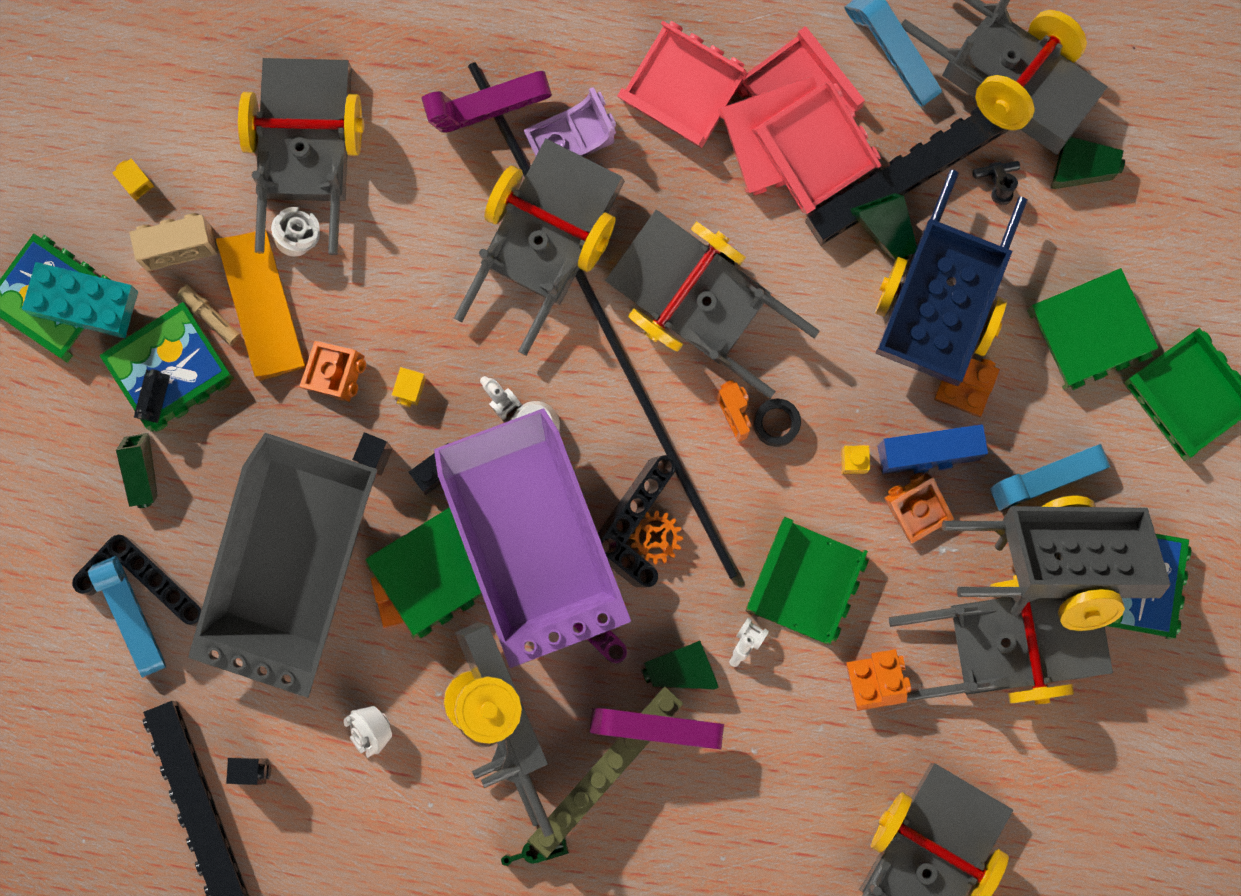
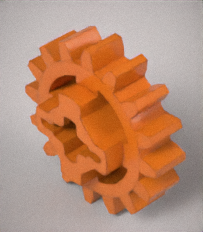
(664, 545)

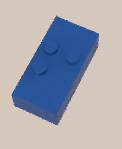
(932, 449)

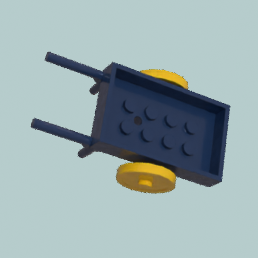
(941, 324)

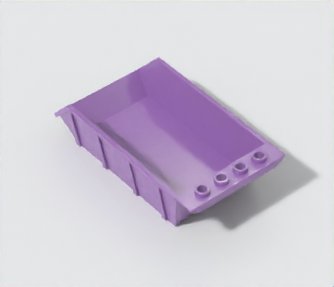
(529, 536)

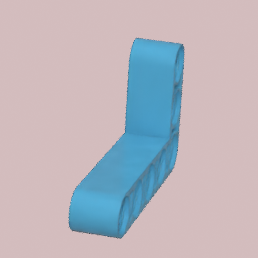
(897, 47)
(1049, 477)
(112, 581)

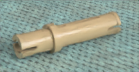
(201, 307)

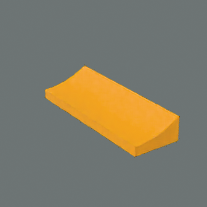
(261, 306)

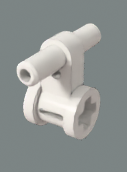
(502, 400)
(750, 638)

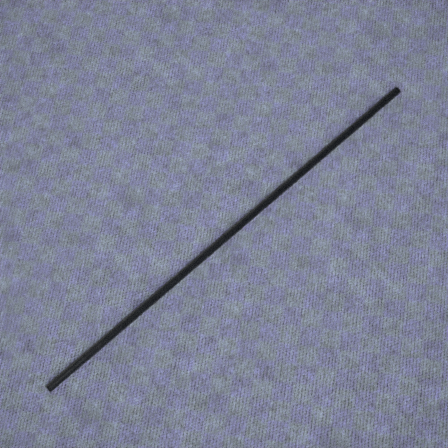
(623, 360)

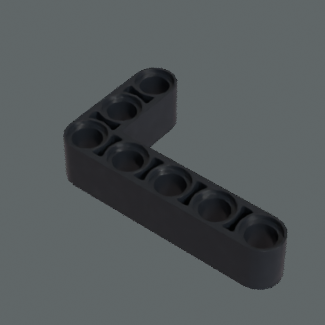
(631, 519)
(144, 575)

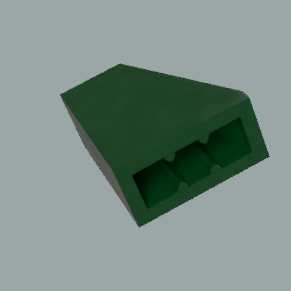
(1086, 163)
(888, 225)
(137, 470)
(681, 669)

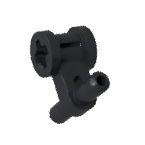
(1004, 182)

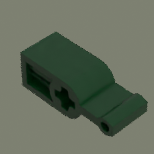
(560, 850)

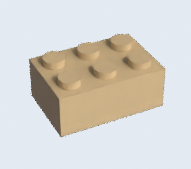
(173, 242)

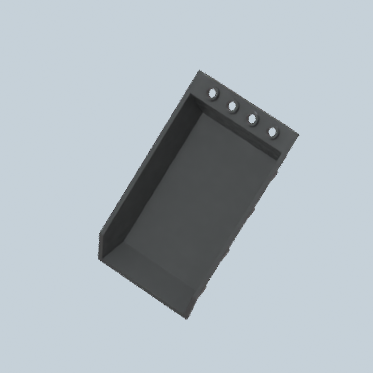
(282, 563)

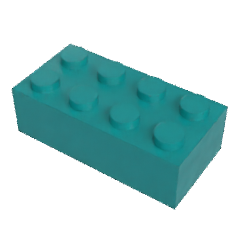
(80, 300)

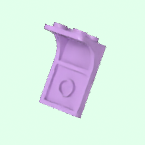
(578, 129)

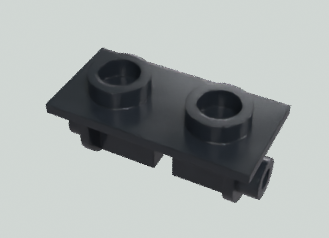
(152, 396)

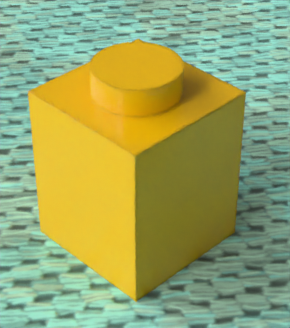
(132, 179)
(408, 387)
(855, 459)

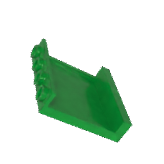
(1094, 329)
(1189, 393)
(427, 574)

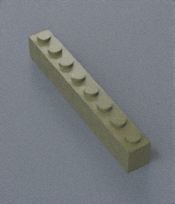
(599, 779)

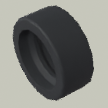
(779, 404)

